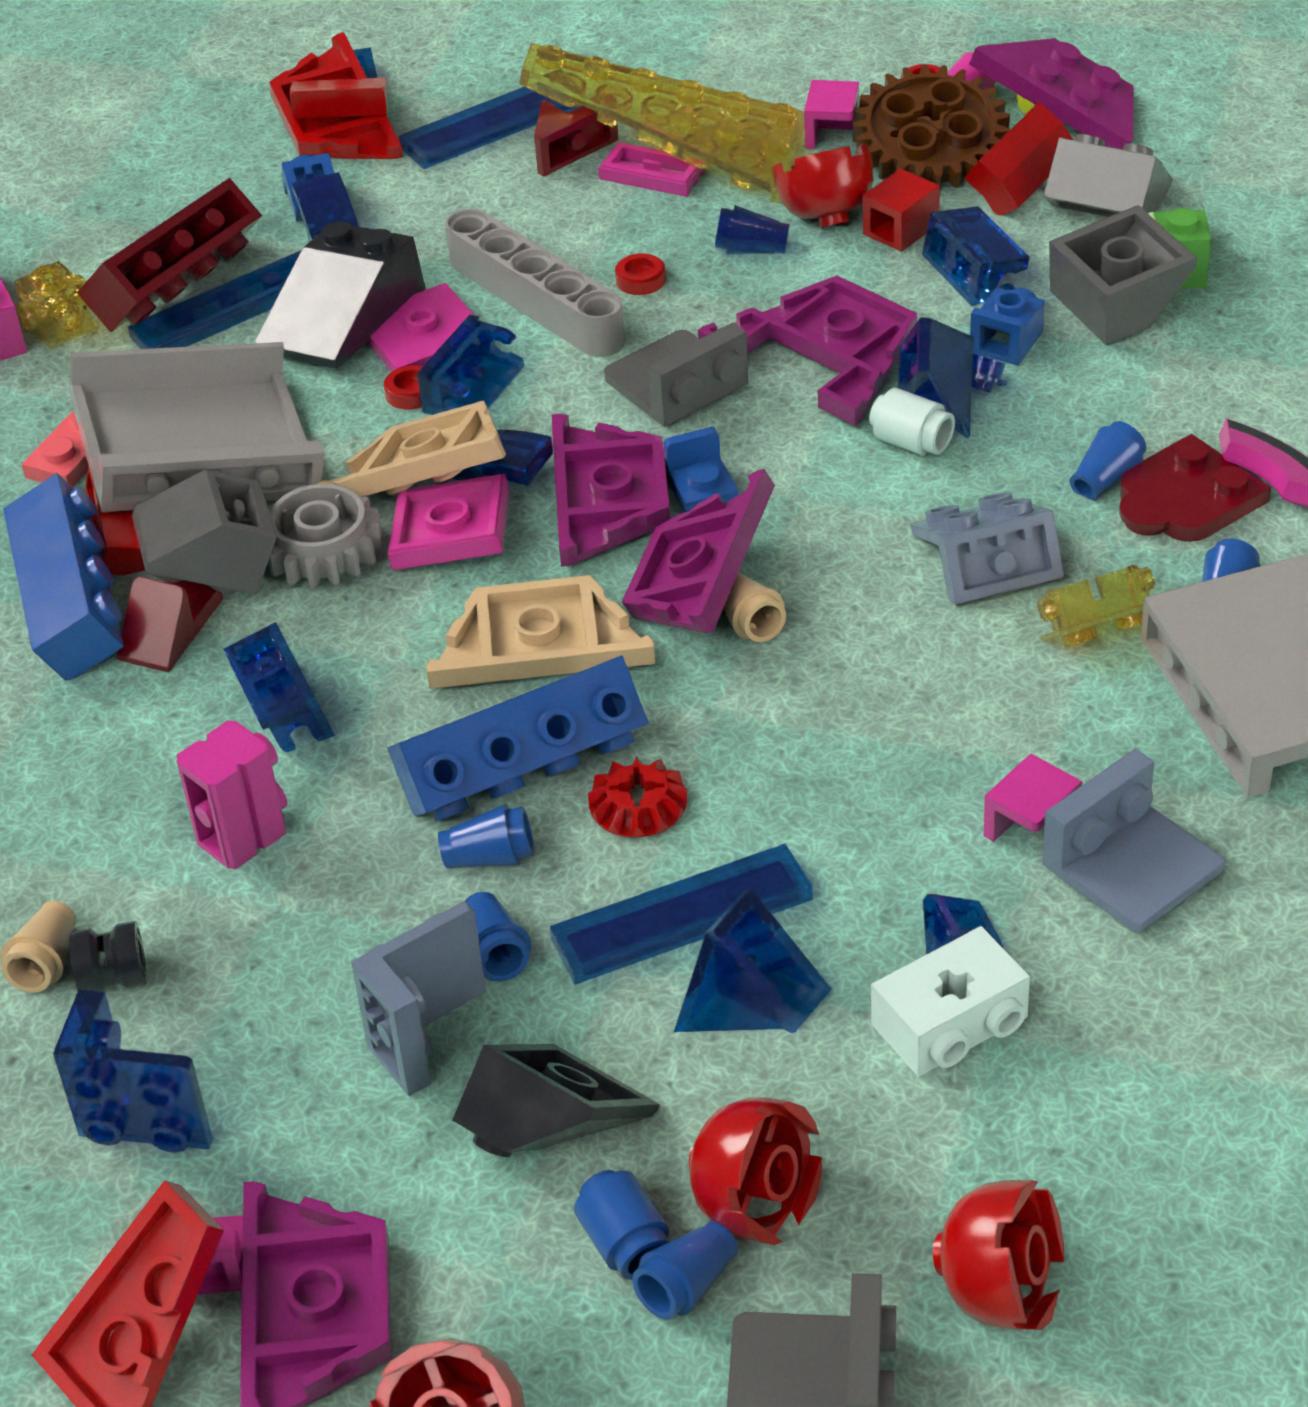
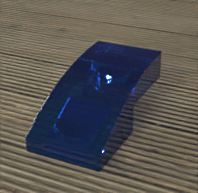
(323, 202)
(523, 459)

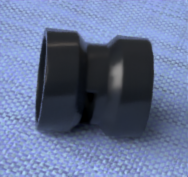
(122, 953)

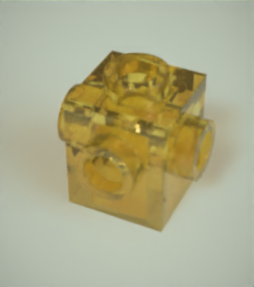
(48, 297)

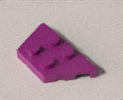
(1065, 82)
(606, 487)
(697, 559)
(310, 1298)

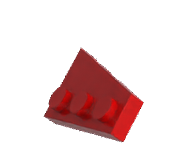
(133, 1308)

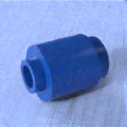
(620, 1219)

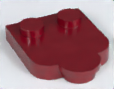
(1188, 492)

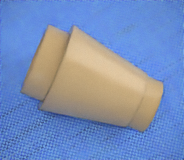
(751, 607)
(39, 948)

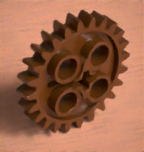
(929, 124)

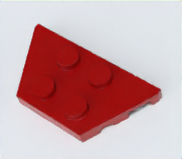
(339, 136)

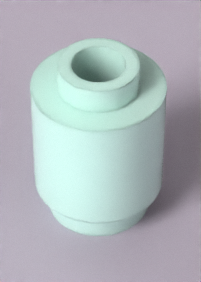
(911, 422)

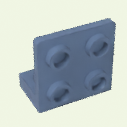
(993, 546)
(1124, 850)
(415, 983)

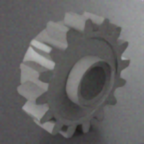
(323, 534)

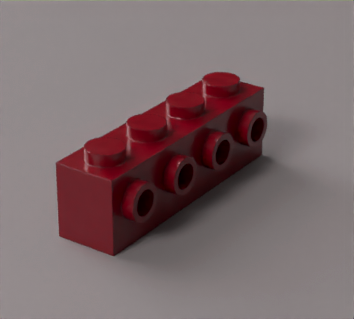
(169, 255)

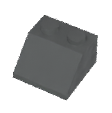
(1118, 272)

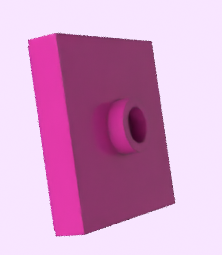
(419, 327)
(449, 522)

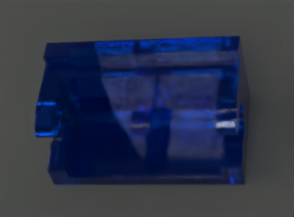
(972, 252)
(468, 368)
(276, 686)

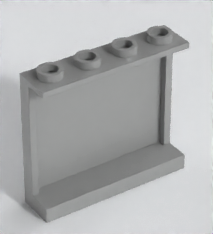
(184, 410)
(1240, 664)

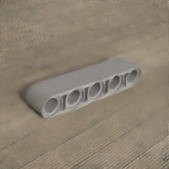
(536, 282)

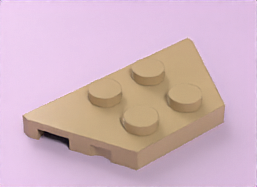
(424, 449)
(536, 633)

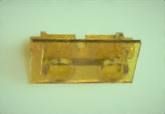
(1077, 614)

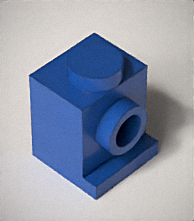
(1010, 312)

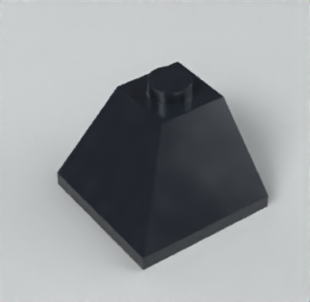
(542, 1097)

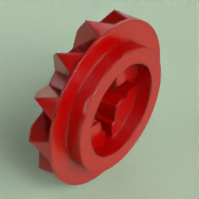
(661, 805)

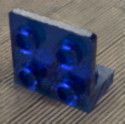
(123, 1091)

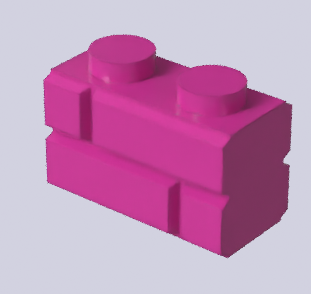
(232, 793)

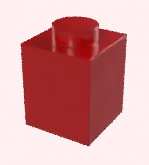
(899, 209)

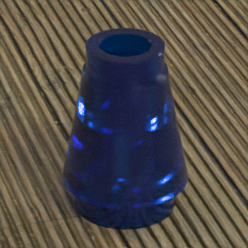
(750, 232)

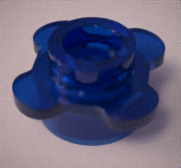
(986, 373)

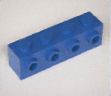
(63, 577)
(517, 737)

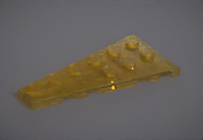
(674, 115)

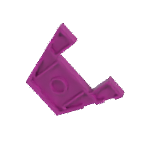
(840, 329)

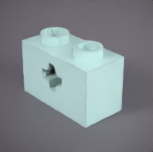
(950, 1001)

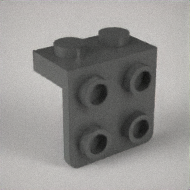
(682, 372)
(815, 1357)

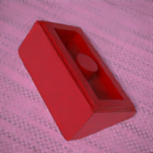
(338, 98)

